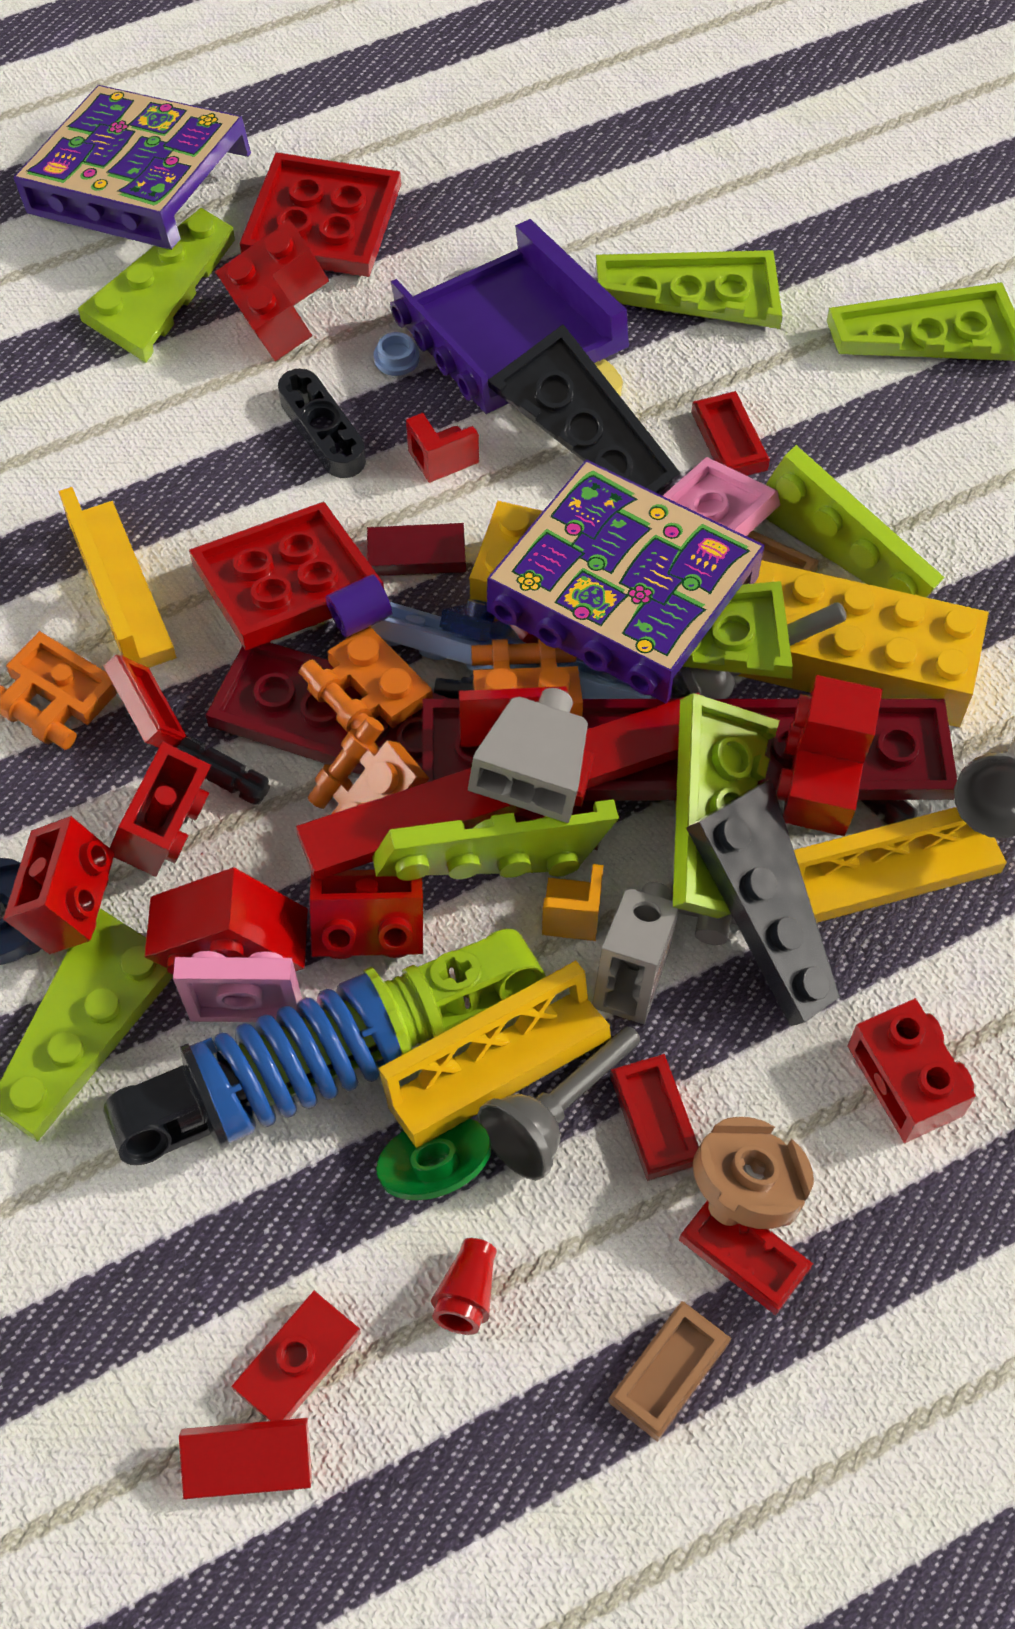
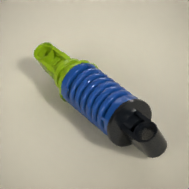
(312, 1048)

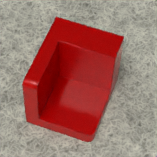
(443, 451)

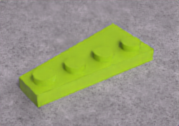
(702, 284)
(152, 289)
(940, 324)
(843, 529)
(748, 635)
(717, 761)
(494, 846)
(79, 1023)

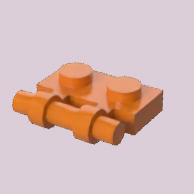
(376, 673)
(501, 676)
(60, 677)
(385, 772)

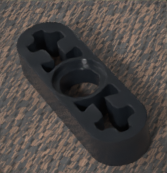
(322, 440)

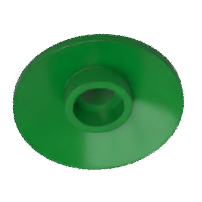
(435, 1166)

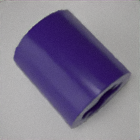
(359, 605)

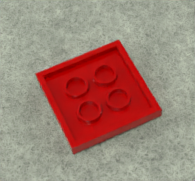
(331, 204)
(279, 573)

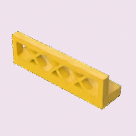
(118, 581)
(895, 863)
(496, 1060)

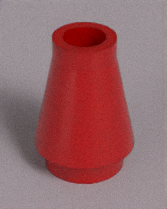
(465, 1291)

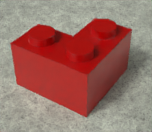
(268, 284)
(828, 751)
(225, 916)

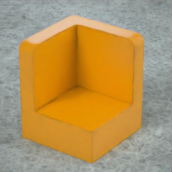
(573, 907)

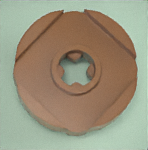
(737, 1196)

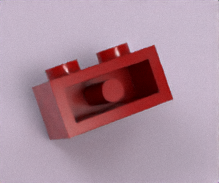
(158, 809)
(59, 885)
(366, 915)
(912, 1069)

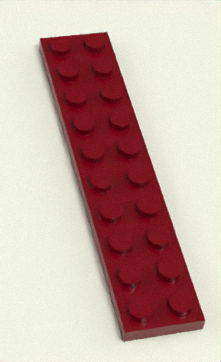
(905, 761)

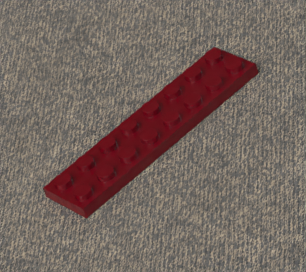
(272, 705)

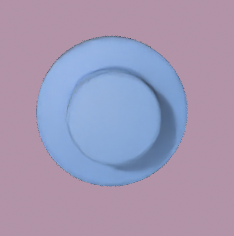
(396, 354)

